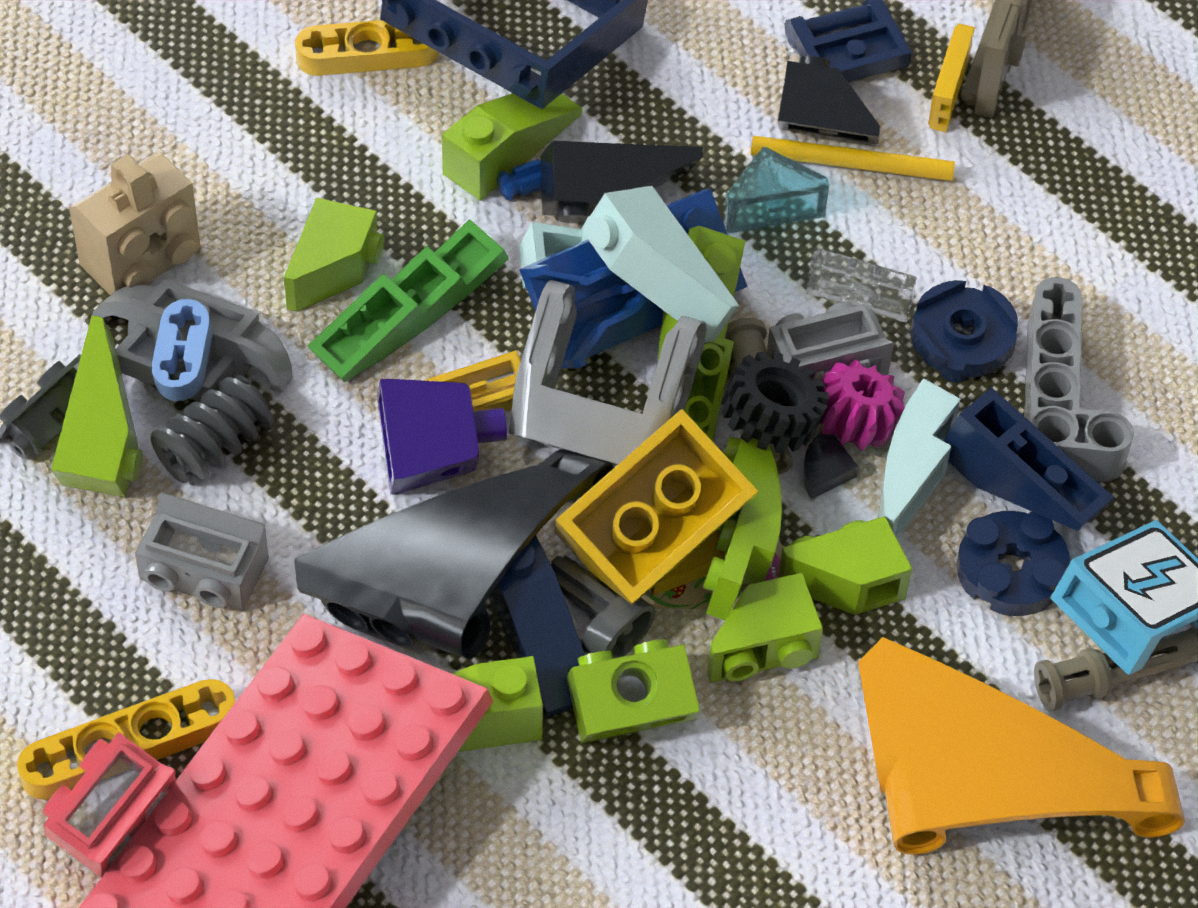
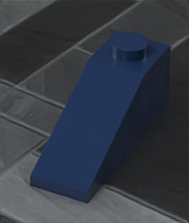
(1020, 464)
(539, 624)

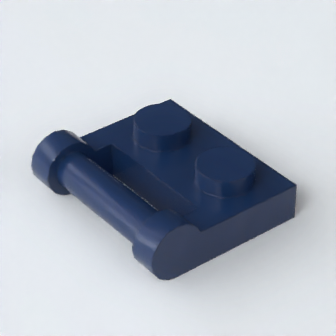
(857, 50)

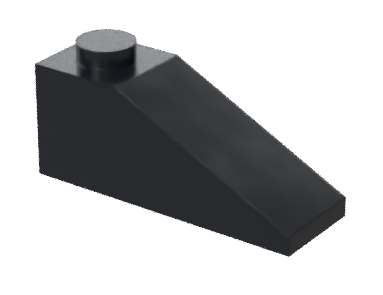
(582, 172)

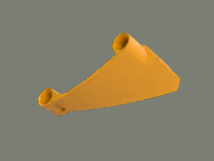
(975, 756)

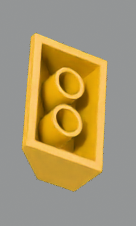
(654, 508)

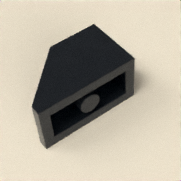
(824, 103)

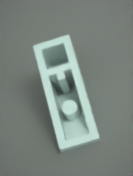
(657, 257)

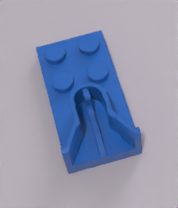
(606, 304)

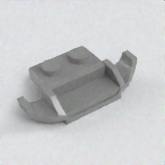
(236, 342)

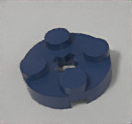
(958, 354)
(1019, 535)

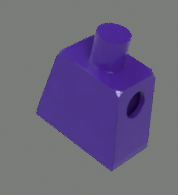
(432, 431)

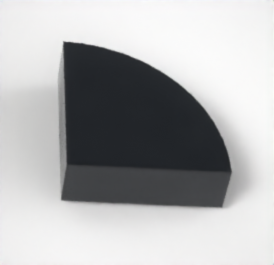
(826, 465)

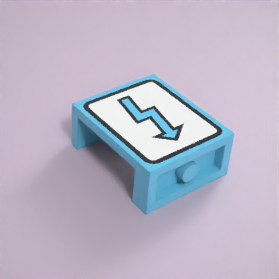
(1131, 593)

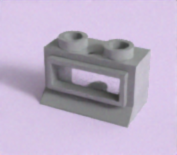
(836, 336)
(202, 552)

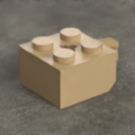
(136, 223)

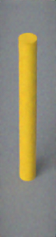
(857, 158)

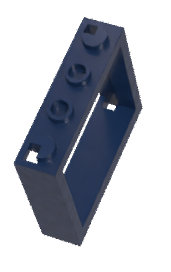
(506, 61)

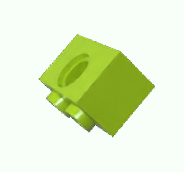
(606, 714)

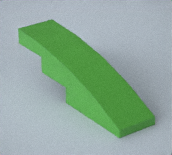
(407, 305)

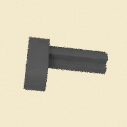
(616, 622)

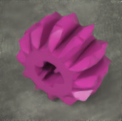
(861, 405)

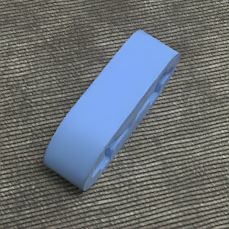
(171, 348)

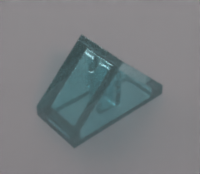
(774, 193)

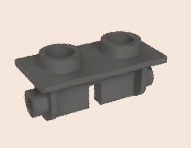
(31, 420)

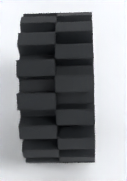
(751, 410)

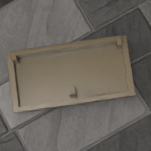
(997, 51)

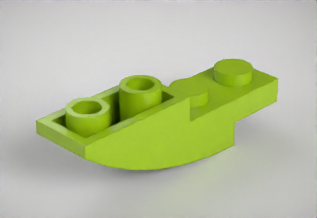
(704, 402)
(751, 533)

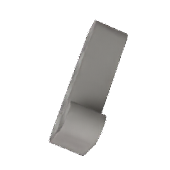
(1054, 385)

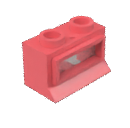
(106, 801)

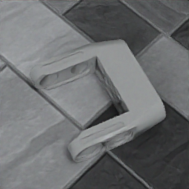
(581, 423)

